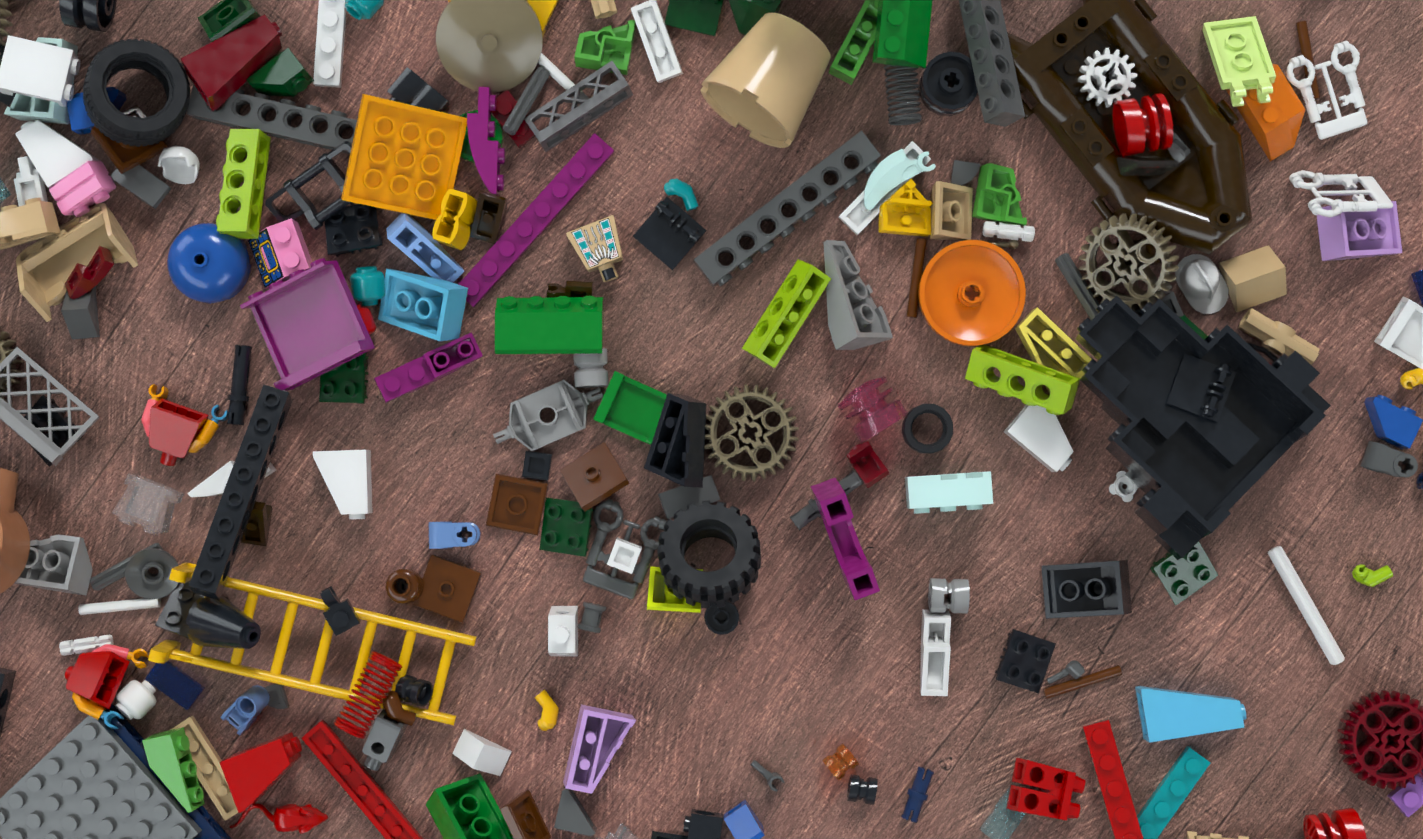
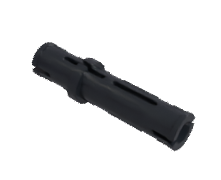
(238, 395)

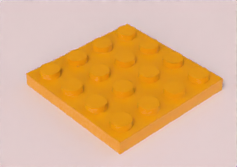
(403, 157)

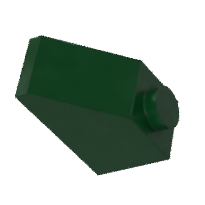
(281, 76)

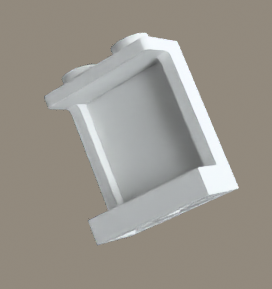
(38, 70)
(1404, 332)

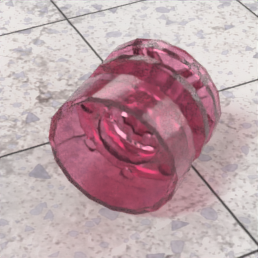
(872, 409)

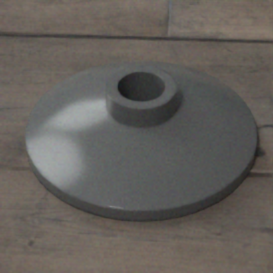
(148, 584)

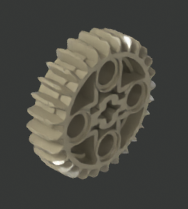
(1127, 251)
(776, 407)

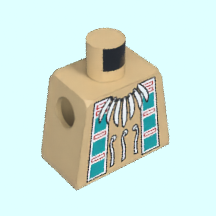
(598, 246)

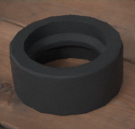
(946, 421)

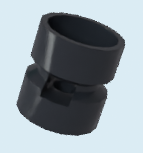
(722, 619)

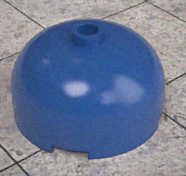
(221, 273)

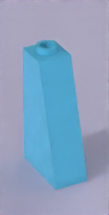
(1181, 714)

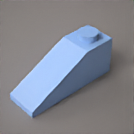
(422, 248)

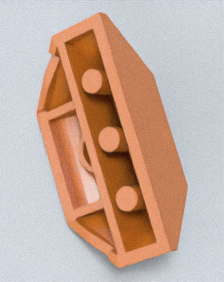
(1274, 122)

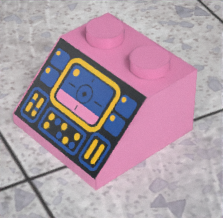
(280, 251)

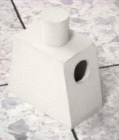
(563, 631)

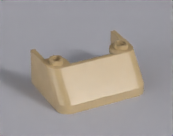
(49, 261)

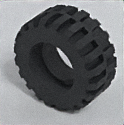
(701, 523)

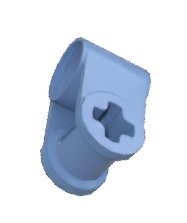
(449, 534)
(246, 708)

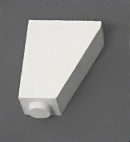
(51, 152)
(1041, 437)
(348, 479)

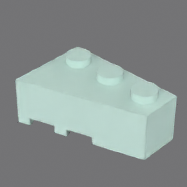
(31, 108)
(949, 491)

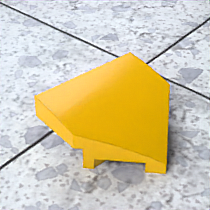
(906, 212)

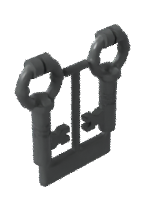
(610, 582)

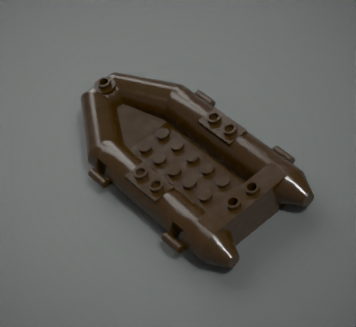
(1198, 200)

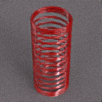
(349, 727)

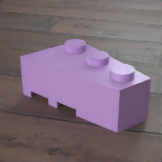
(594, 745)

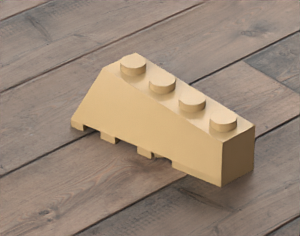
(27, 223)

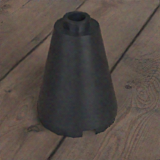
(221, 625)

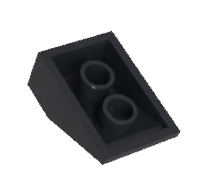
(1086, 589)

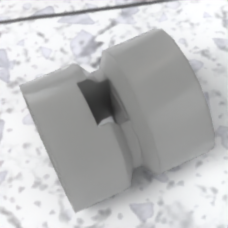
(591, 370)
(957, 599)

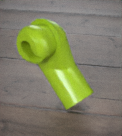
(1369, 577)

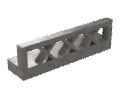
(584, 113)

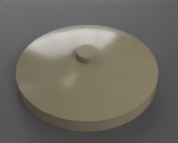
(489, 42)

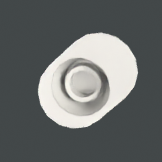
(1202, 284)

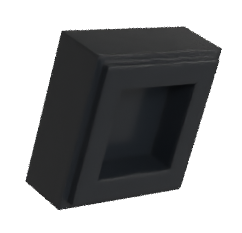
(537, 465)

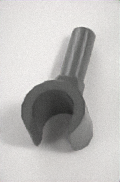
(1073, 668)
(767, 774)

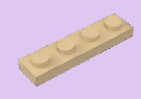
(208, 768)

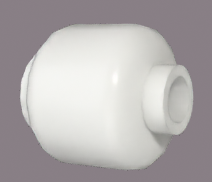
(136, 699)

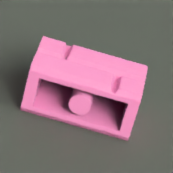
(83, 188)

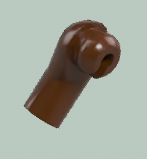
(395, 711)

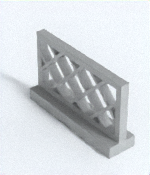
(24, 427)

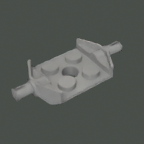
(569, 409)

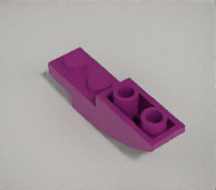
(486, 153)
(428, 368)

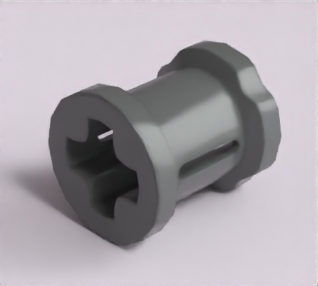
(591, 617)

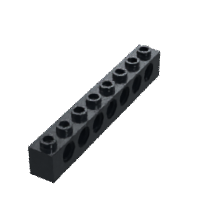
(240, 493)

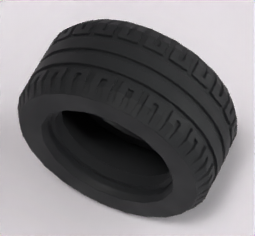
(141, 56)

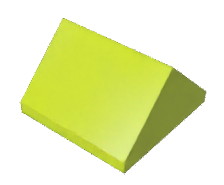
(663, 598)

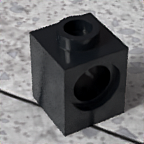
(703, 824)

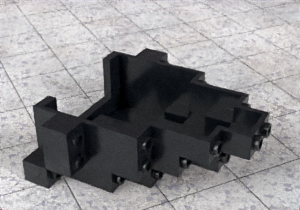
(1179, 459)

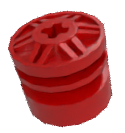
(1142, 124)
(1342, 825)

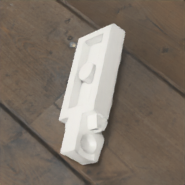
(29, 182)

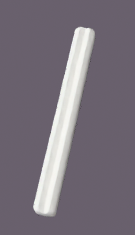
(1306, 605)

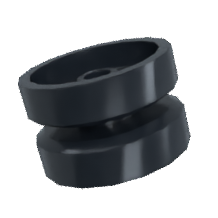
(93, 13)
(934, 88)

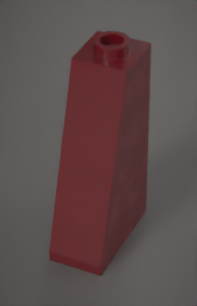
(227, 62)

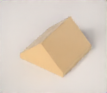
(951, 211)
(1254, 278)

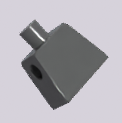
(382, 741)

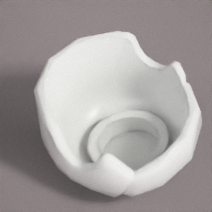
(179, 164)

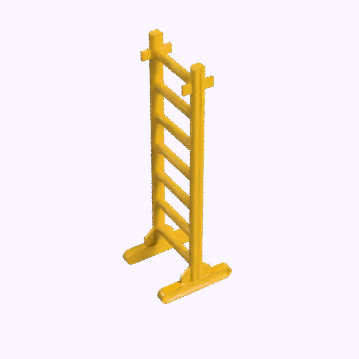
(171, 649)

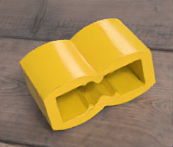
(454, 223)

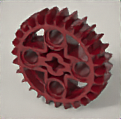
(1377, 741)

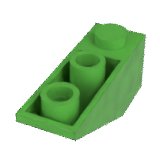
(172, 762)

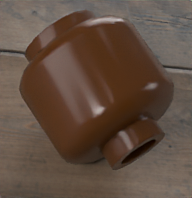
(408, 578)

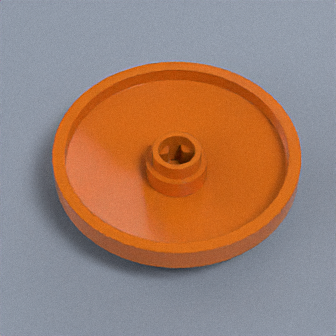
(972, 293)

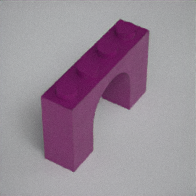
(849, 554)

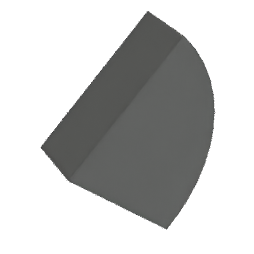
(1178, 149)
(963, 172)
(277, 696)

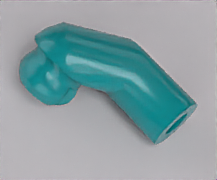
(684, 190)

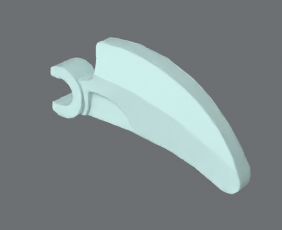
(890, 173)

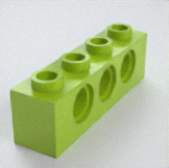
(246, 222)
(786, 313)
(1061, 385)

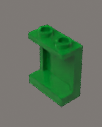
(631, 407)

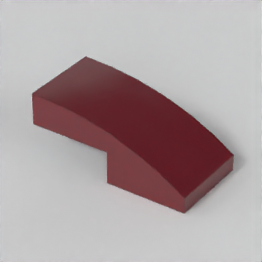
(85, 278)

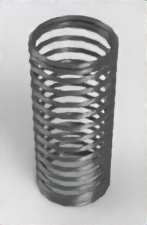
(902, 119)

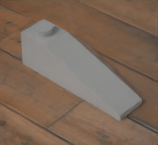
(850, 308)
(58, 565)

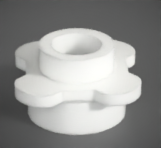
(1116, 487)

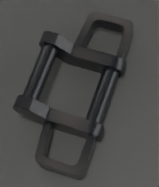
(306, 206)

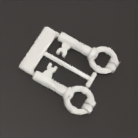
(1341, 124)
(1359, 203)

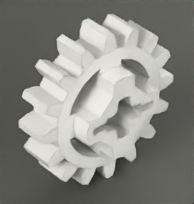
(1097, 74)

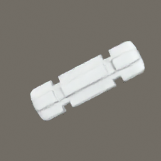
(1008, 231)
(84, 644)

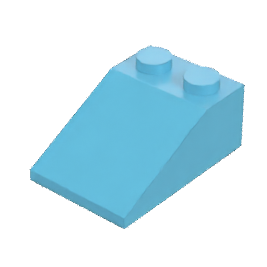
(423, 305)

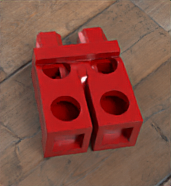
(1055, 790)

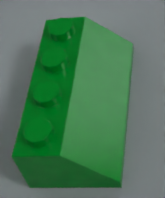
(902, 32)
(549, 325)
(467, 811)

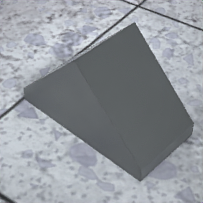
(81, 315)
(573, 816)

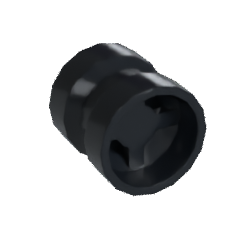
(415, 691)
(862, 789)

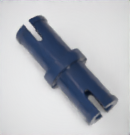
(917, 794)

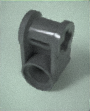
(1385, 460)

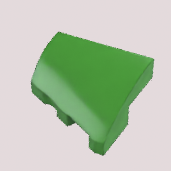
(604, 46)
(997, 196)

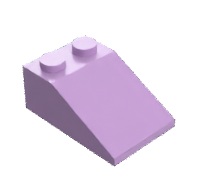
(1359, 234)

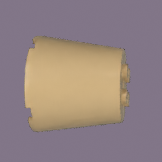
(768, 79)

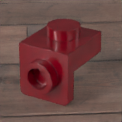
(867, 464)

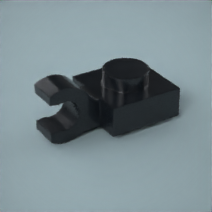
(339, 615)

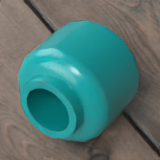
(363, 8)
(367, 285)

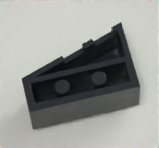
(679, 441)

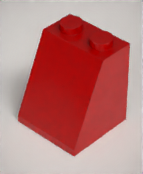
(259, 768)

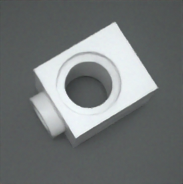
(624, 555)

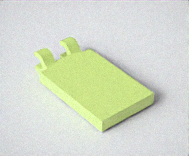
(1240, 58)

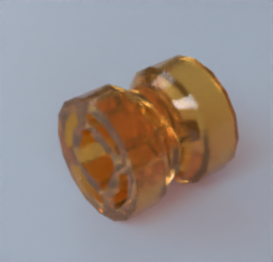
(840, 761)

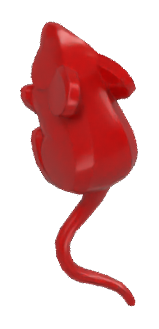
(290, 817)

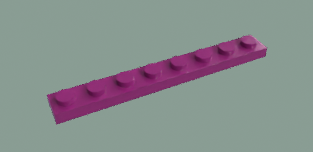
(535, 218)

